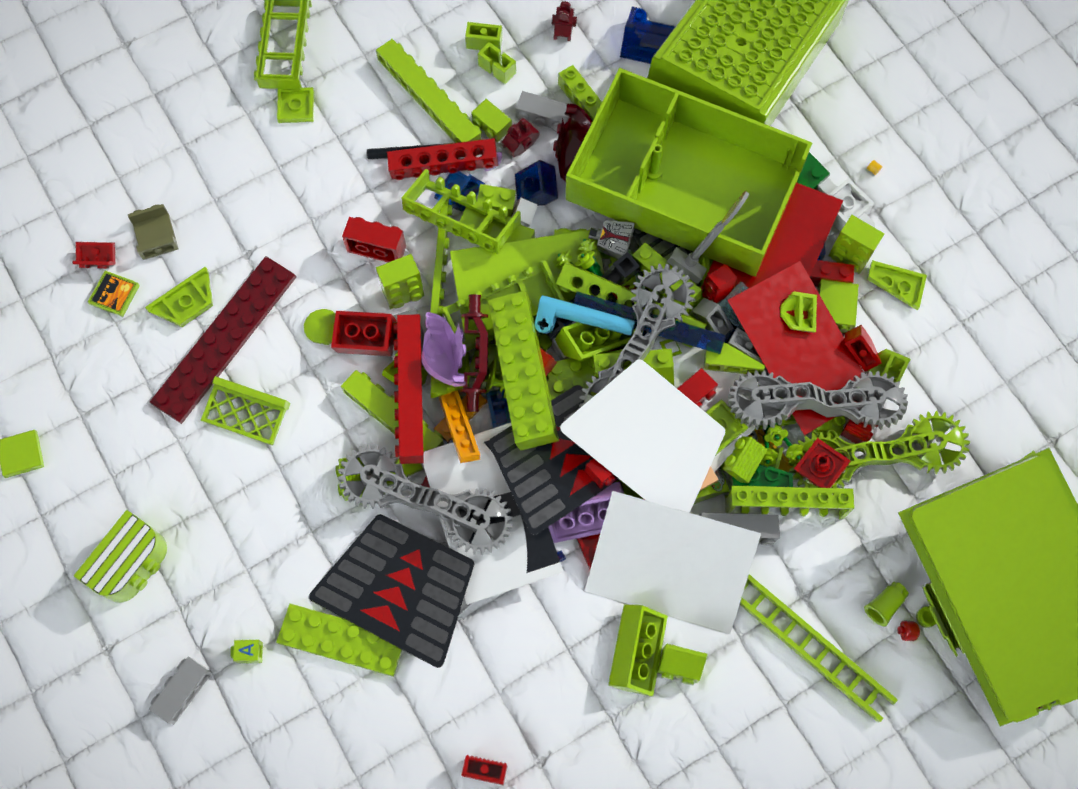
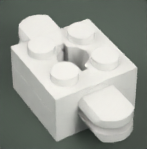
(854, 202)

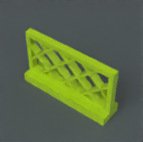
(246, 394)

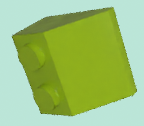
(682, 664)

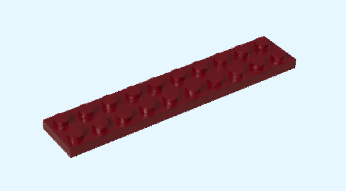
(223, 340)

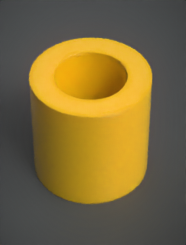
(874, 167)

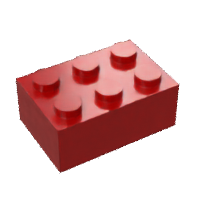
(373, 240)
(363, 333)

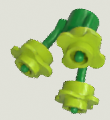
(585, 259)
(776, 435)

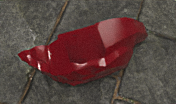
(570, 137)

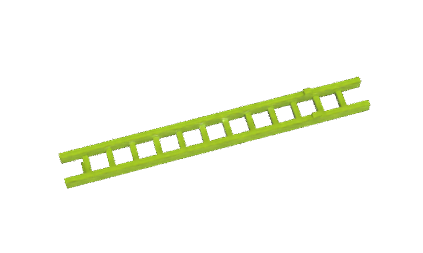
(815, 663)

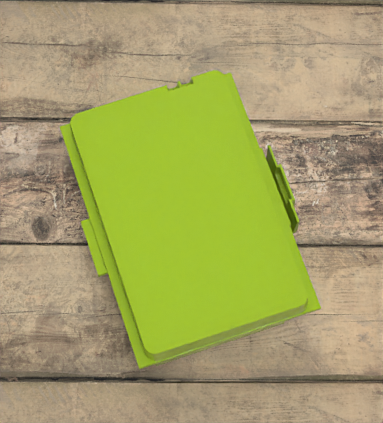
(1006, 581)

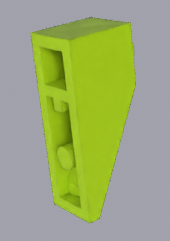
(731, 361)

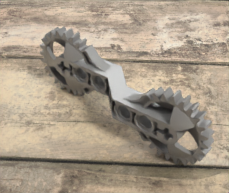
(639, 345)
(868, 390)
(425, 499)

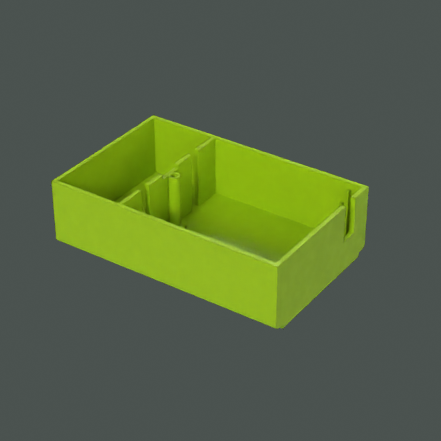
(745, 51)
(682, 166)

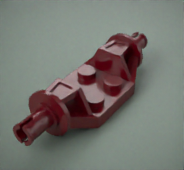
(482, 345)

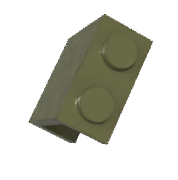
(153, 231)

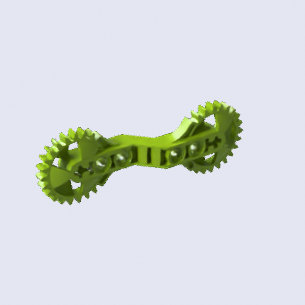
(881, 452)

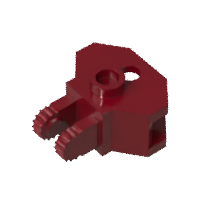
(564, 21)
(520, 137)

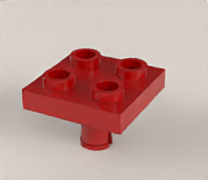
(822, 465)

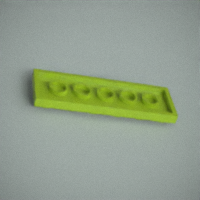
(337, 640)

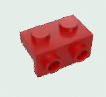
(95, 253)

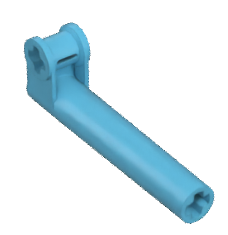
(551, 308)

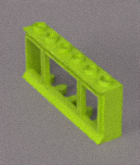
(278, 81)
(442, 221)
(497, 287)
(790, 498)

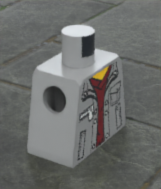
(613, 238)

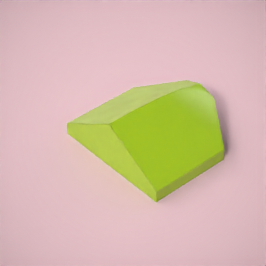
(800, 302)
(892, 364)

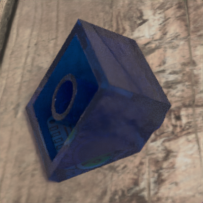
(537, 183)

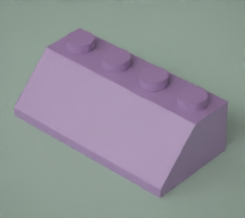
(586, 518)

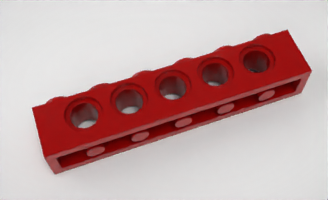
(434, 154)

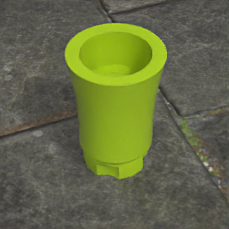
(886, 603)

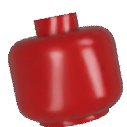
(909, 630)

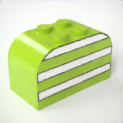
(123, 559)

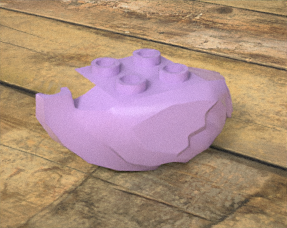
(443, 350)

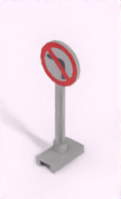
(689, 263)

